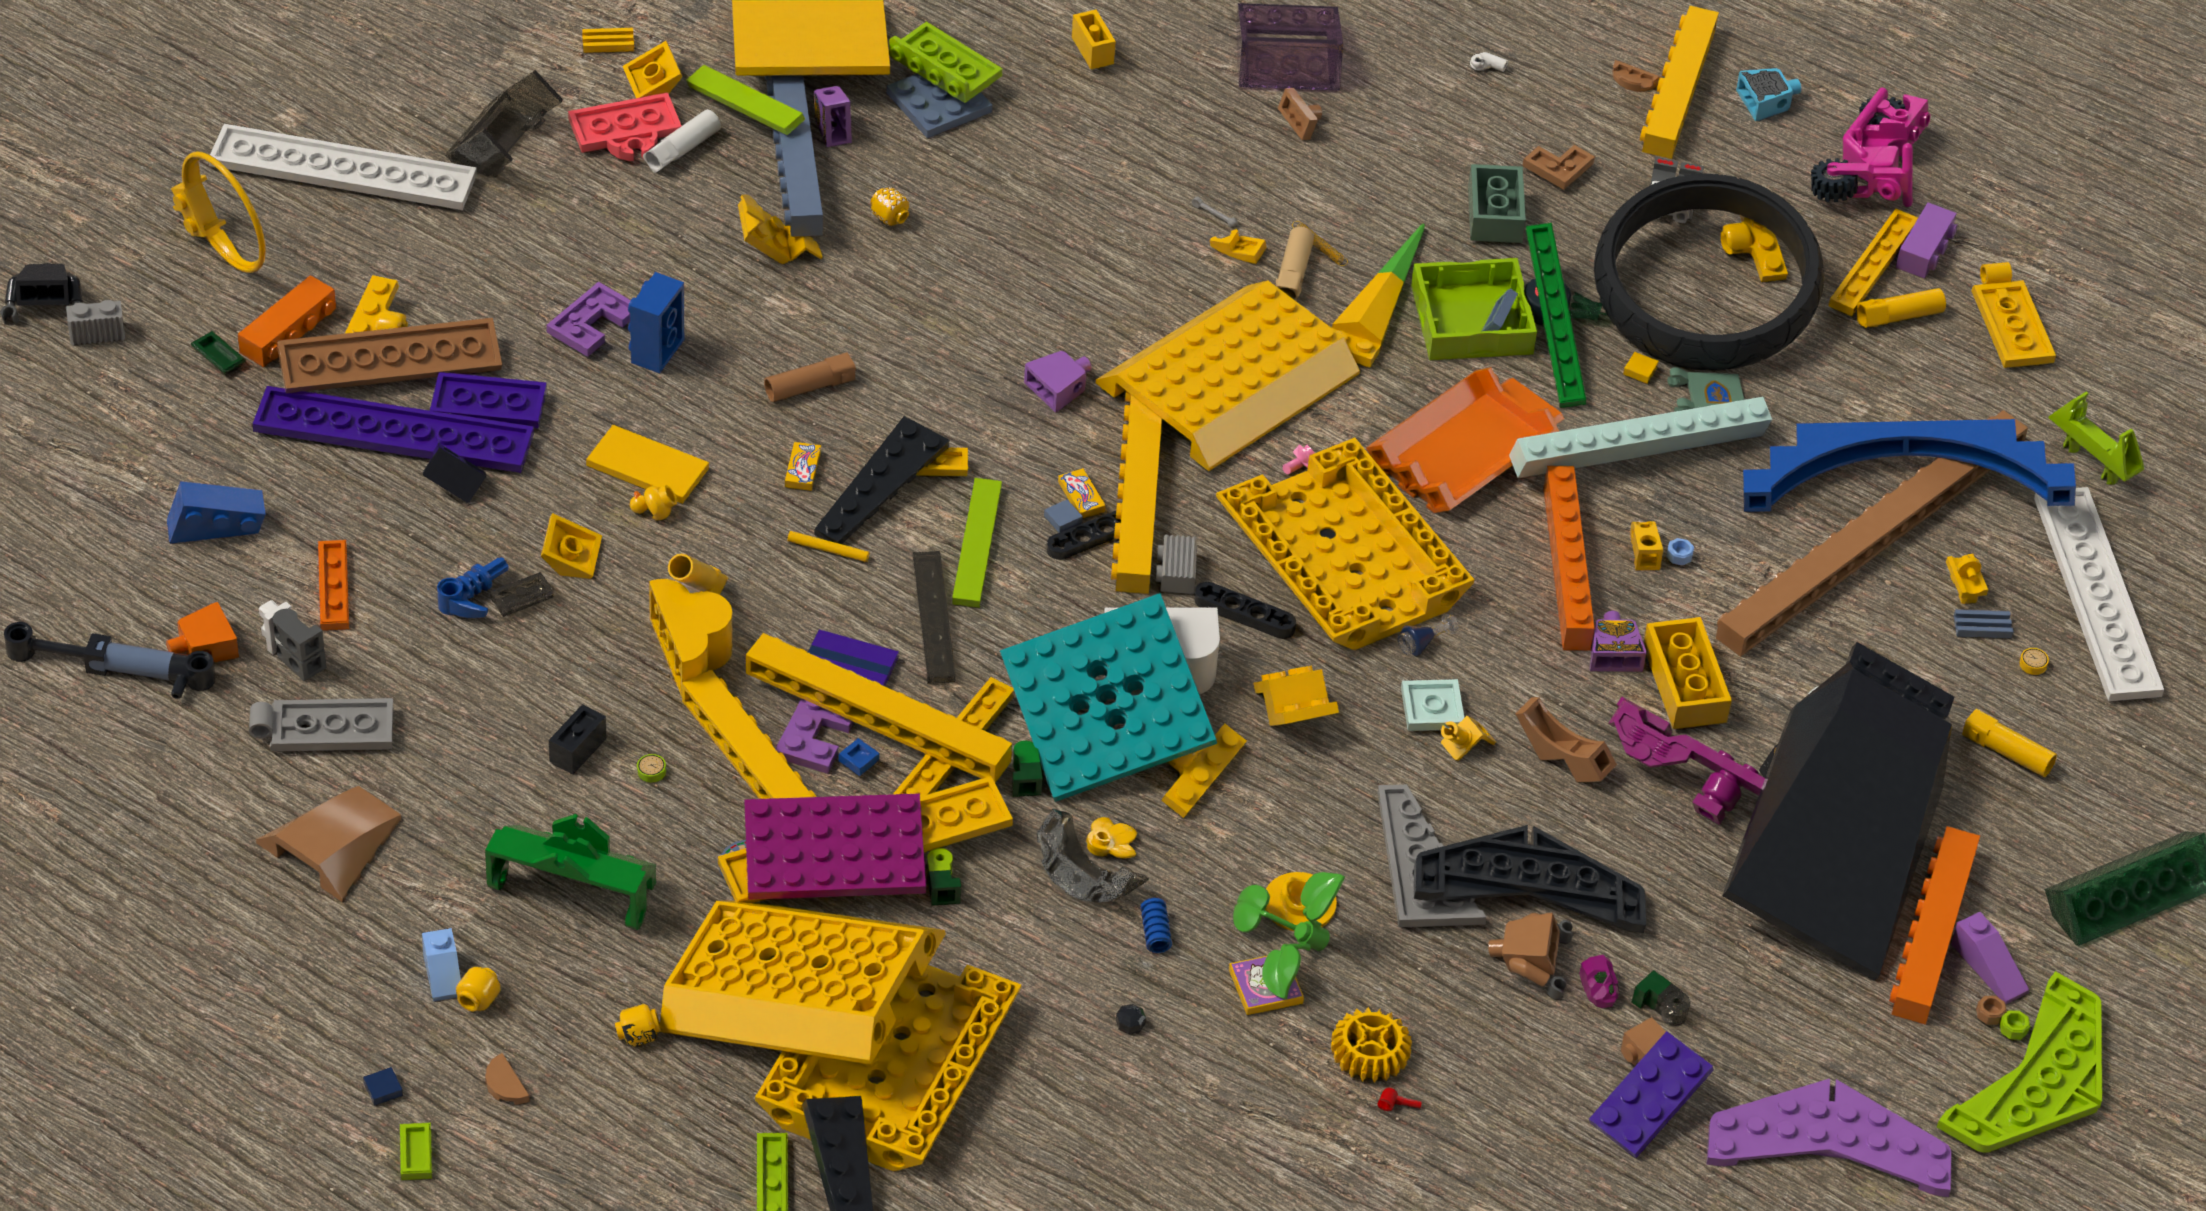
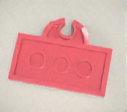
(625, 125)

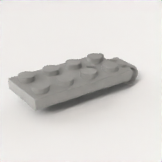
(332, 722)

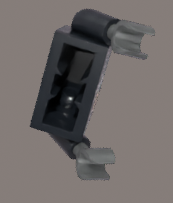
(40, 286)

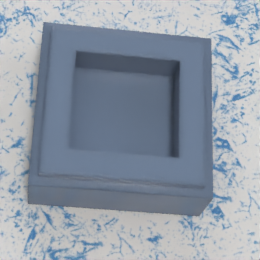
(1063, 516)

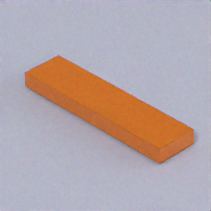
(333, 585)

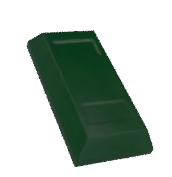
(218, 352)

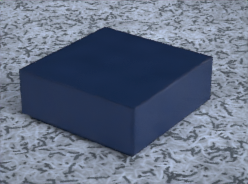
(382, 1086)

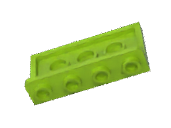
(944, 61)

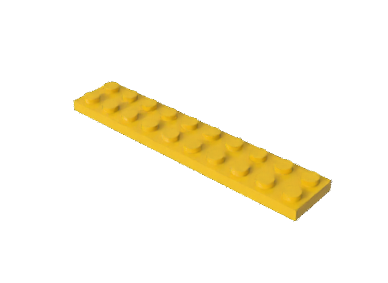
(945, 818)

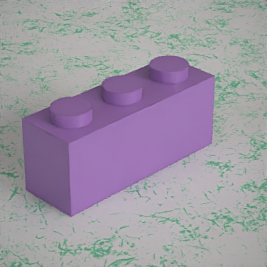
(1927, 240)

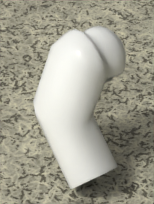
(1486, 60)

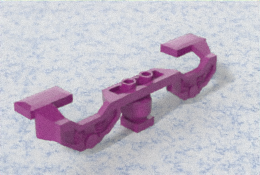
(1649, 742)

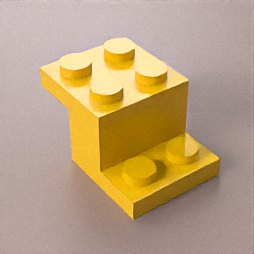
(1295, 696)

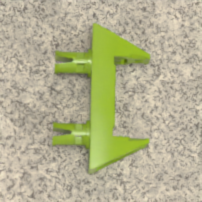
(2118, 458)

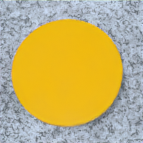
(1286, 899)

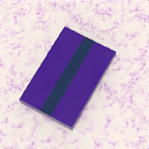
(855, 655)

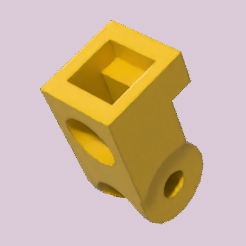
(1646, 545)

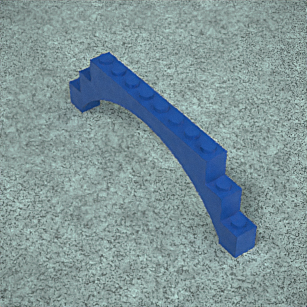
(1972, 441)

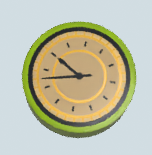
(651, 768)

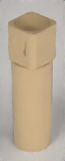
(1295, 261)

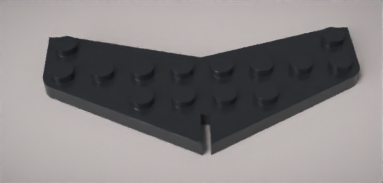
(1545, 869)

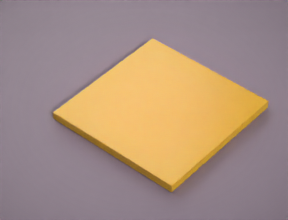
(810, 37)

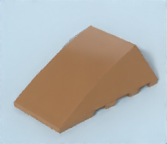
(336, 837)

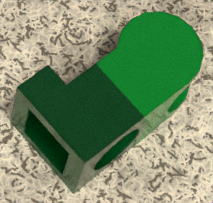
(1027, 767)

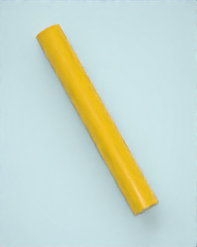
(828, 546)

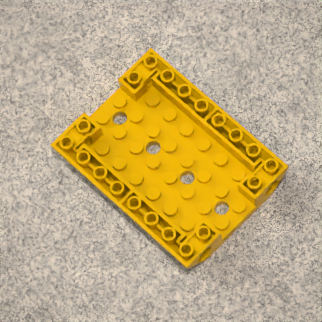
(1375, 534)
(789, 998)
(919, 1073)

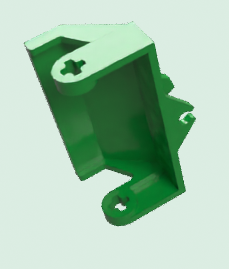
(575, 853)

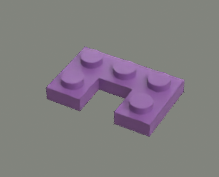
(574, 322)
(799, 740)

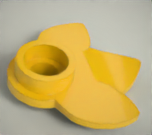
(1111, 838)

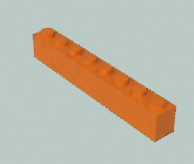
(1568, 558)
(1935, 926)

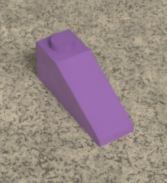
(1989, 957)

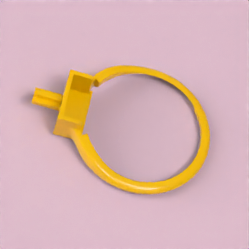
(200, 217)

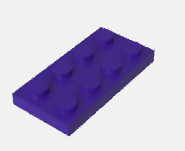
(490, 398)
(1651, 1094)

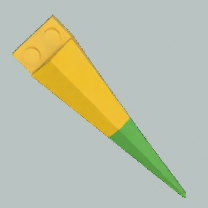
(1370, 313)

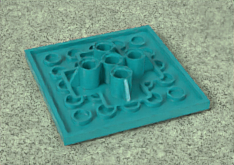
(1135, 652)

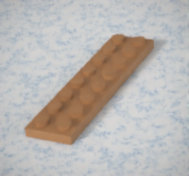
(389, 355)

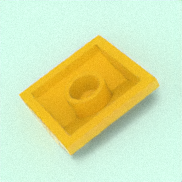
(653, 72)
(570, 548)

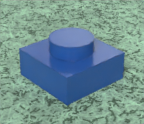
(859, 757)

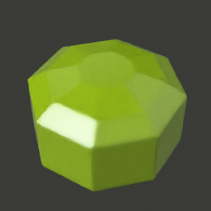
(2014, 1025)

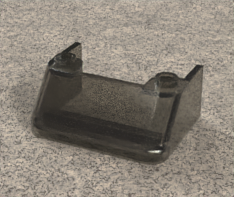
(503, 123)

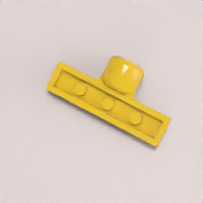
(1760, 243)
(373, 307)
(1201, 769)

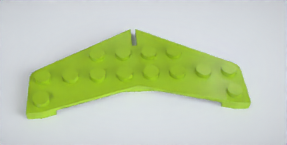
(2051, 1085)

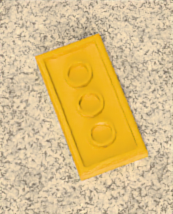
(646, 462)

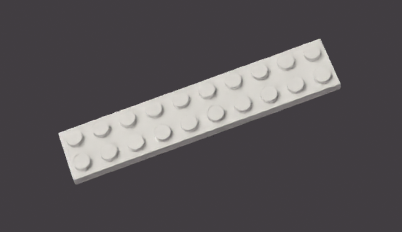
(344, 166)
(2100, 599)

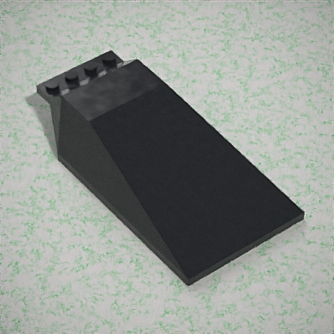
(1846, 810)

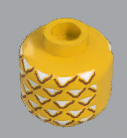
(890, 206)

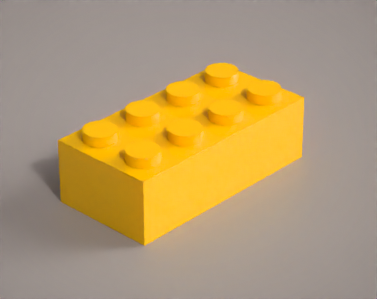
(1687, 673)

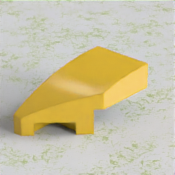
(1241, 248)

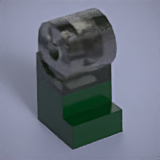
(1663, 998)

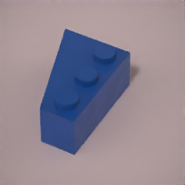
(214, 512)

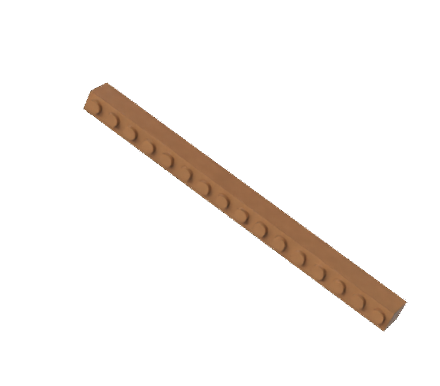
(1849, 549)

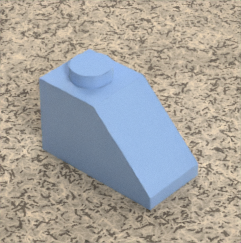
(441, 963)

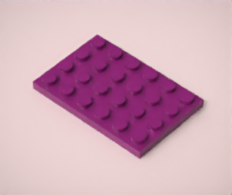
(834, 846)

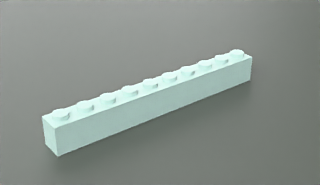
(1641, 436)

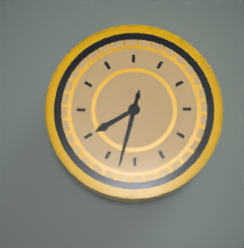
(2034, 661)

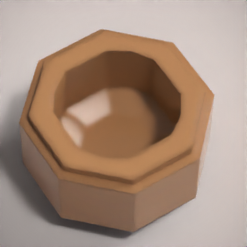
(1990, 1010)

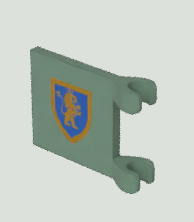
(1705, 388)

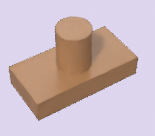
(1299, 114)

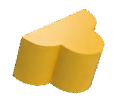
(690, 628)

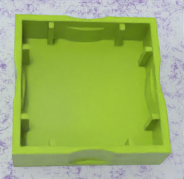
(1457, 301)

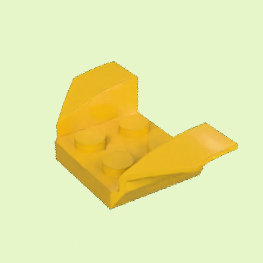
(771, 235)

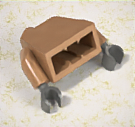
(1532, 949)

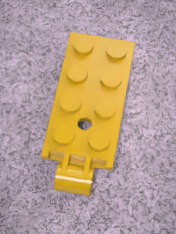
(2015, 329)

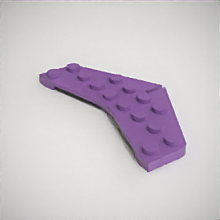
(1843, 1128)

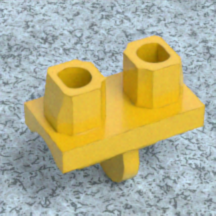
(1967, 577)

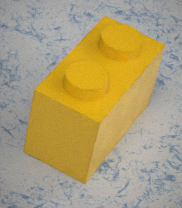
(1093, 39)

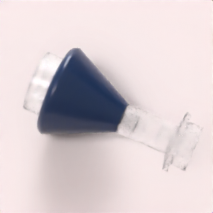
(1416, 638)

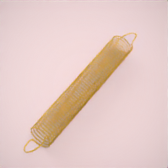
(1323, 246)

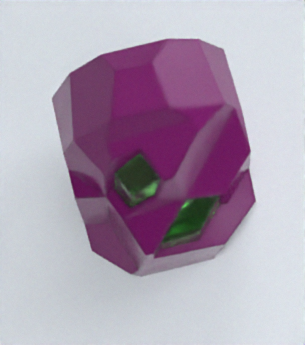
(1599, 981)

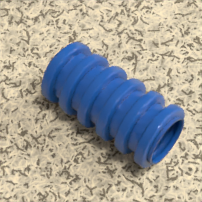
(1156, 925)

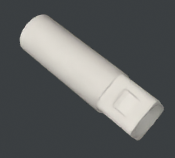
(682, 140)

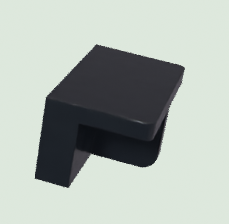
(454, 473)

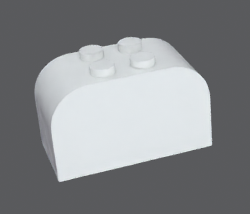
(1199, 639)

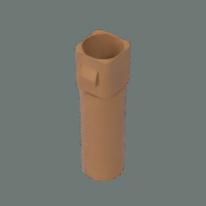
(818, 375)

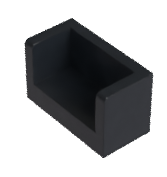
(577, 739)

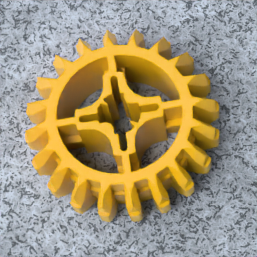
(1371, 1035)

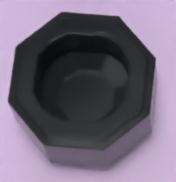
(1130, 1018)

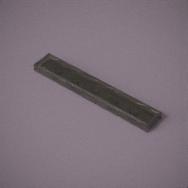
(933, 617)

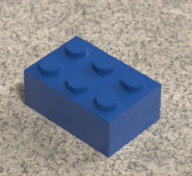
(656, 322)

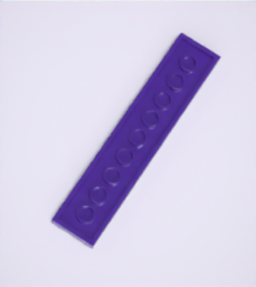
(392, 428)

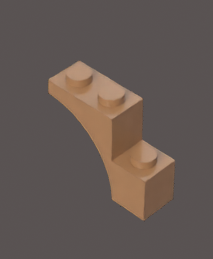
(1551, 740)

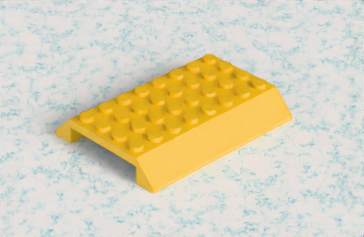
(1236, 371)

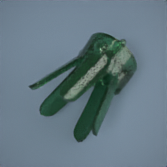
(1585, 308)

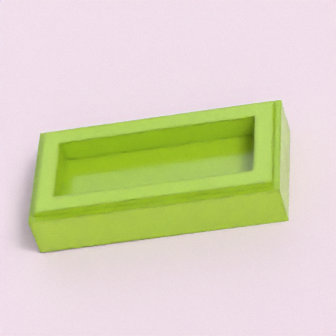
(415, 1151)

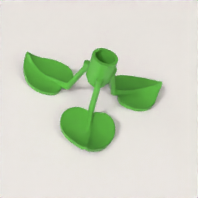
(1282, 965)

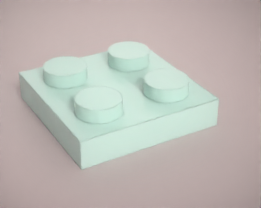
(1431, 704)

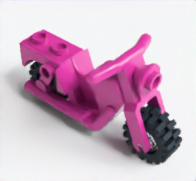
(1873, 151)

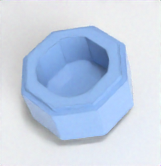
(1680, 551)

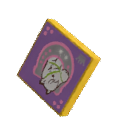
(1253, 991)

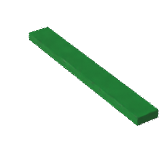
(1555, 315)

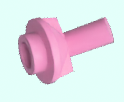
(1302, 459)

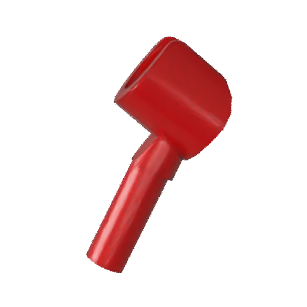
(1390, 1097)

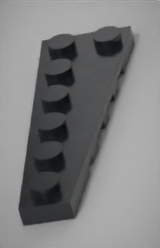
(891, 466)
(840, 1151)

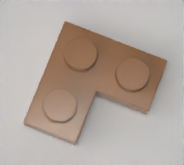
(1559, 170)

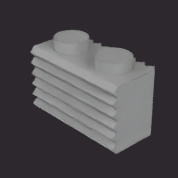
(95, 322)
(1178, 564)

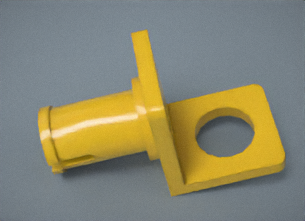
(1463, 737)

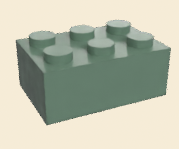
(1496, 203)

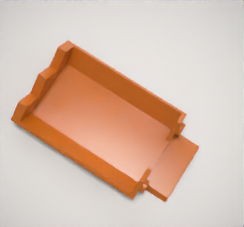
(1462, 438)

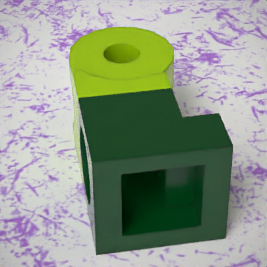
(942, 887)

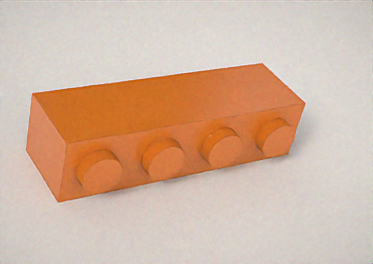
(287, 320)

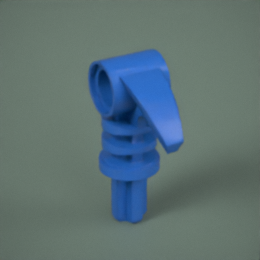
(455, 592)

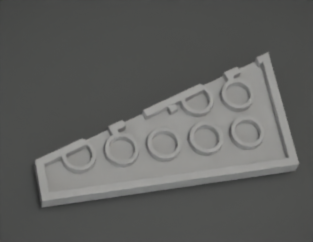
(1405, 837)

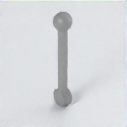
(1197, 202)

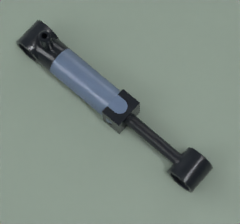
(104, 656)

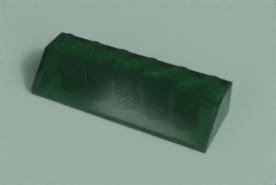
(2130, 887)

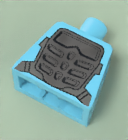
(1766, 92)

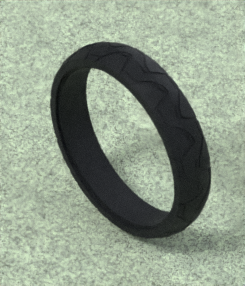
(1721, 194)

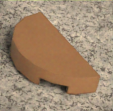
(1634, 78)
(503, 1082)

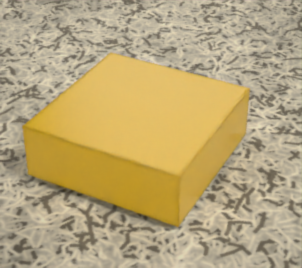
(1640, 367)

